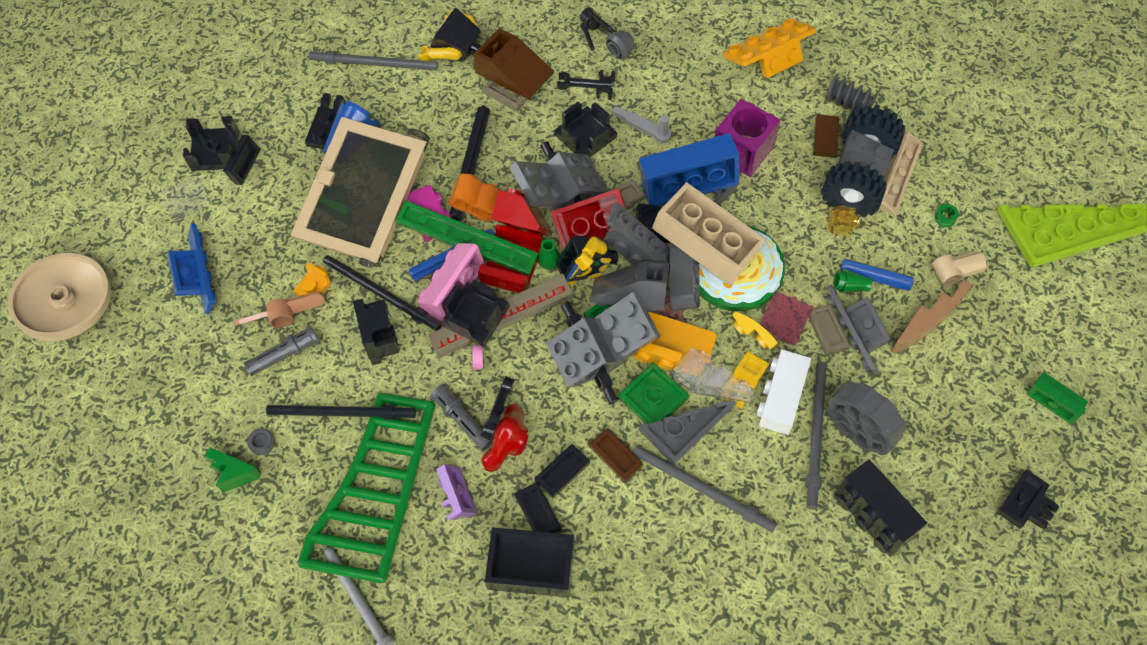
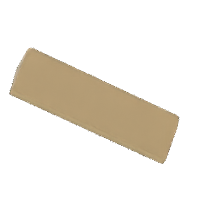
(899, 173)

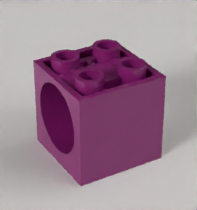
(750, 121)

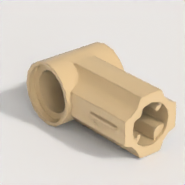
(953, 269)

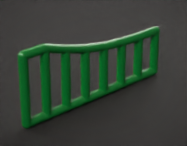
(346, 489)

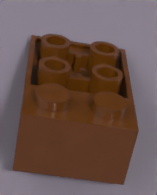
(511, 64)

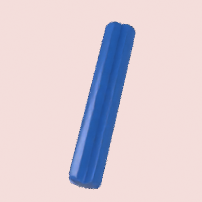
(879, 275)

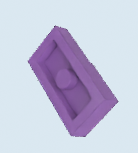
(457, 491)

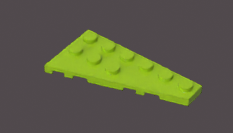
(1067, 230)

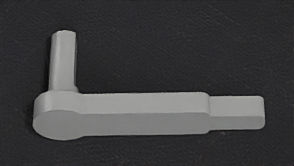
(660, 132)

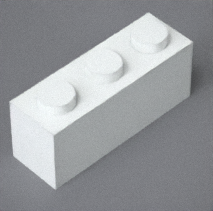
(783, 391)

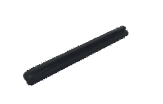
(473, 150)

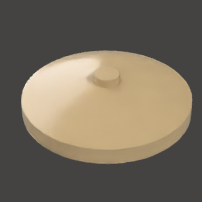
(59, 297)

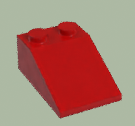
(586, 217)

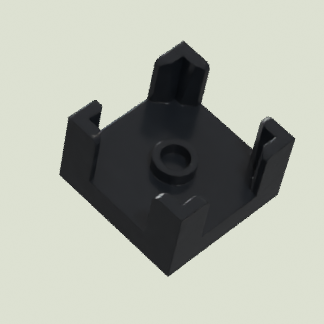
(210, 147)

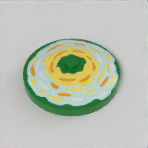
(753, 286)

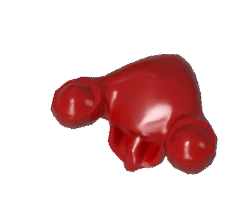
(508, 439)

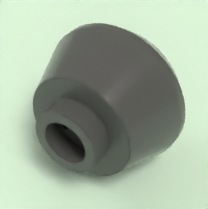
(620, 44)

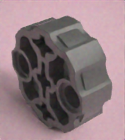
(866, 417)

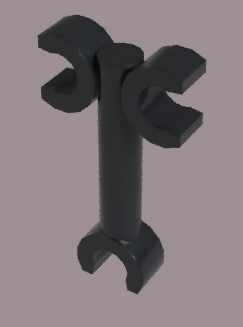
(602, 85)
(498, 408)

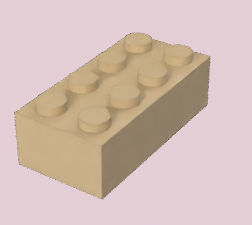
(708, 233)

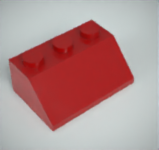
(514, 210)

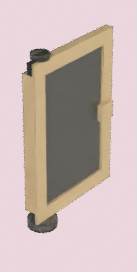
(361, 190)

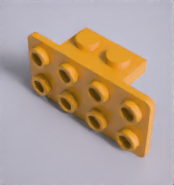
(775, 48)
(674, 342)

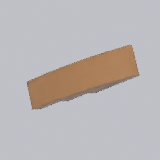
(928, 320)

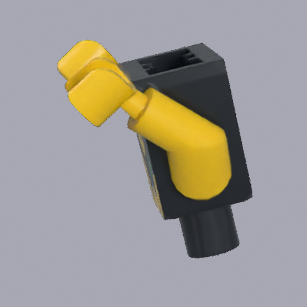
(454, 38)
(585, 259)

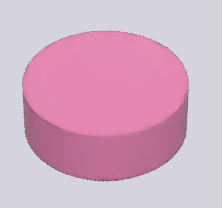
(477, 357)

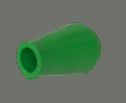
(548, 255)
(851, 282)

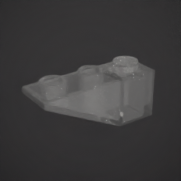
(706, 378)

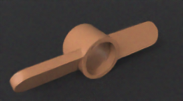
(281, 311)

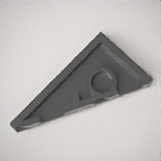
(680, 433)

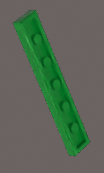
(454, 232)

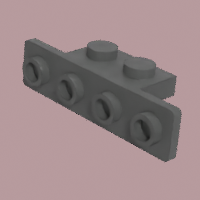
(634, 239)
(865, 326)

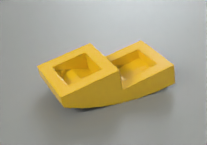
(750, 370)

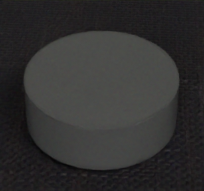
(261, 441)

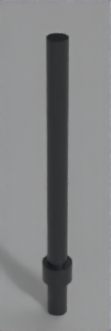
(417, 314)
(388, 412)

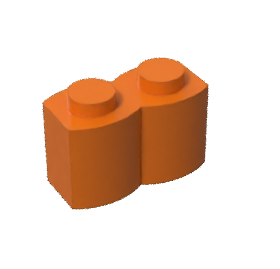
(473, 197)

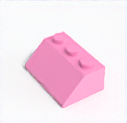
(459, 268)

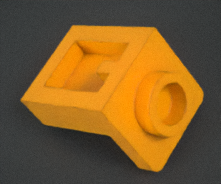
(315, 281)

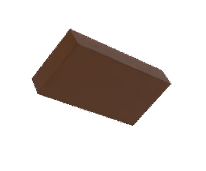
(826, 136)
(615, 455)

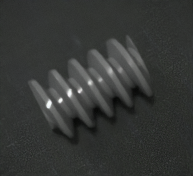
(849, 94)

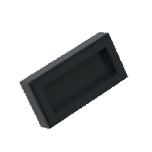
(241, 160)
(562, 471)
(537, 509)

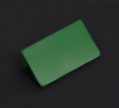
(1057, 398)

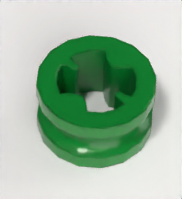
(951, 210)

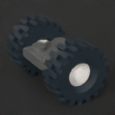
(869, 144)

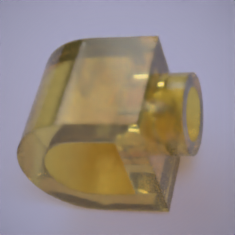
(843, 220)

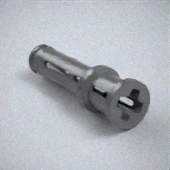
(292, 345)
(454, 409)

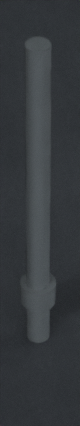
(332, 57)
(814, 480)
(749, 513)

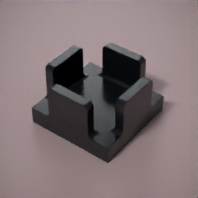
(585, 129)
(474, 311)
(375, 330)

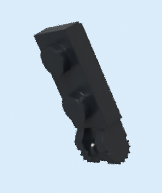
(323, 122)

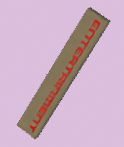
(521, 307)

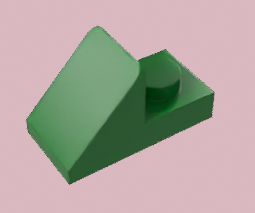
(234, 471)

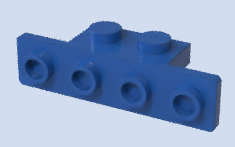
(190, 271)

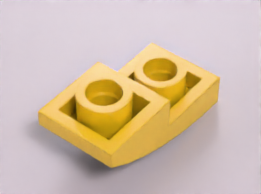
(749, 326)

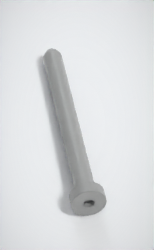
(360, 603)

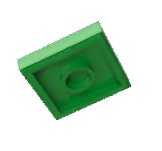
(653, 395)

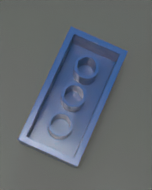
(703, 164)

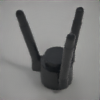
(592, 21)

